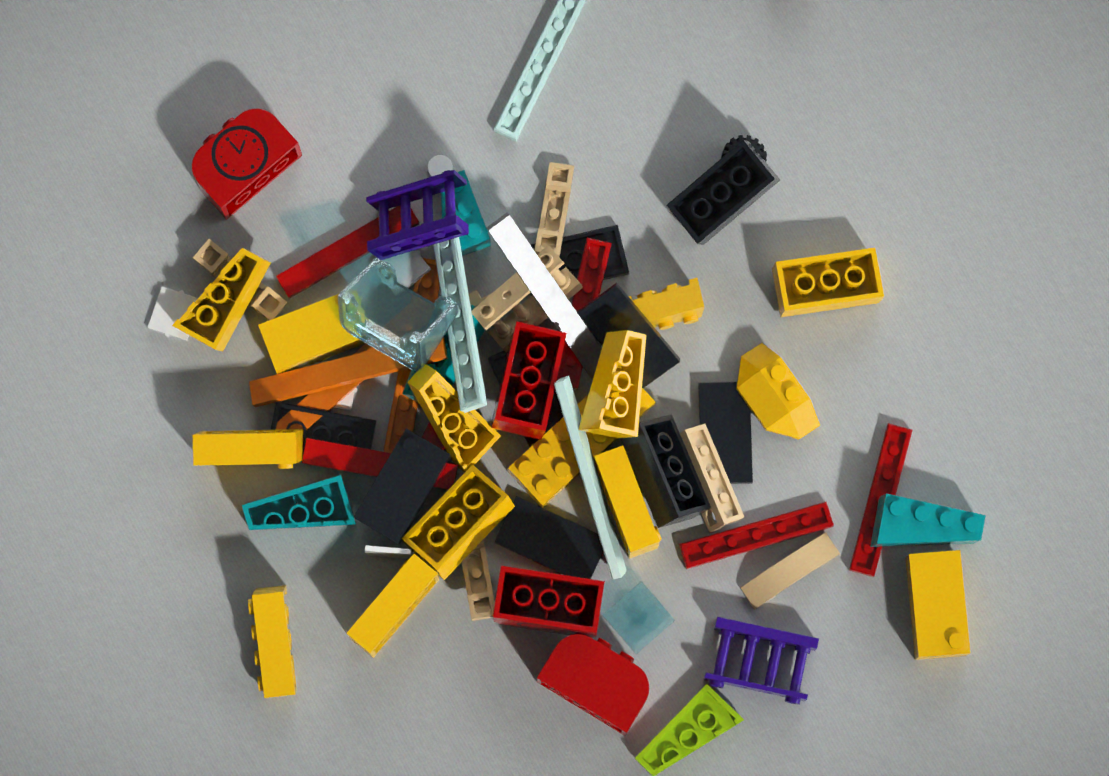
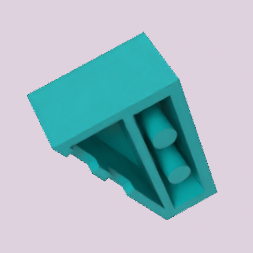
(469, 212)

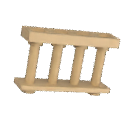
(512, 292)

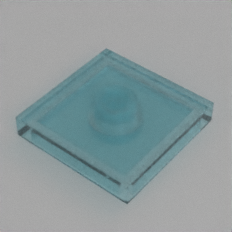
(638, 618)

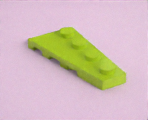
(693, 727)

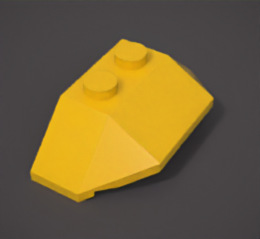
(775, 394)

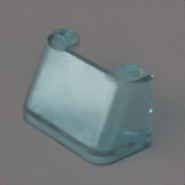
(393, 316)

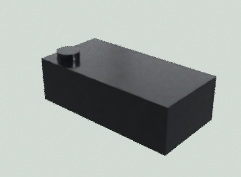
(723, 192)
(665, 472)
(402, 486)

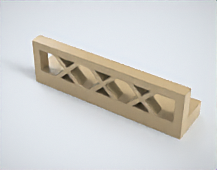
(712, 478)

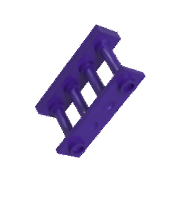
(430, 231)
(778, 640)

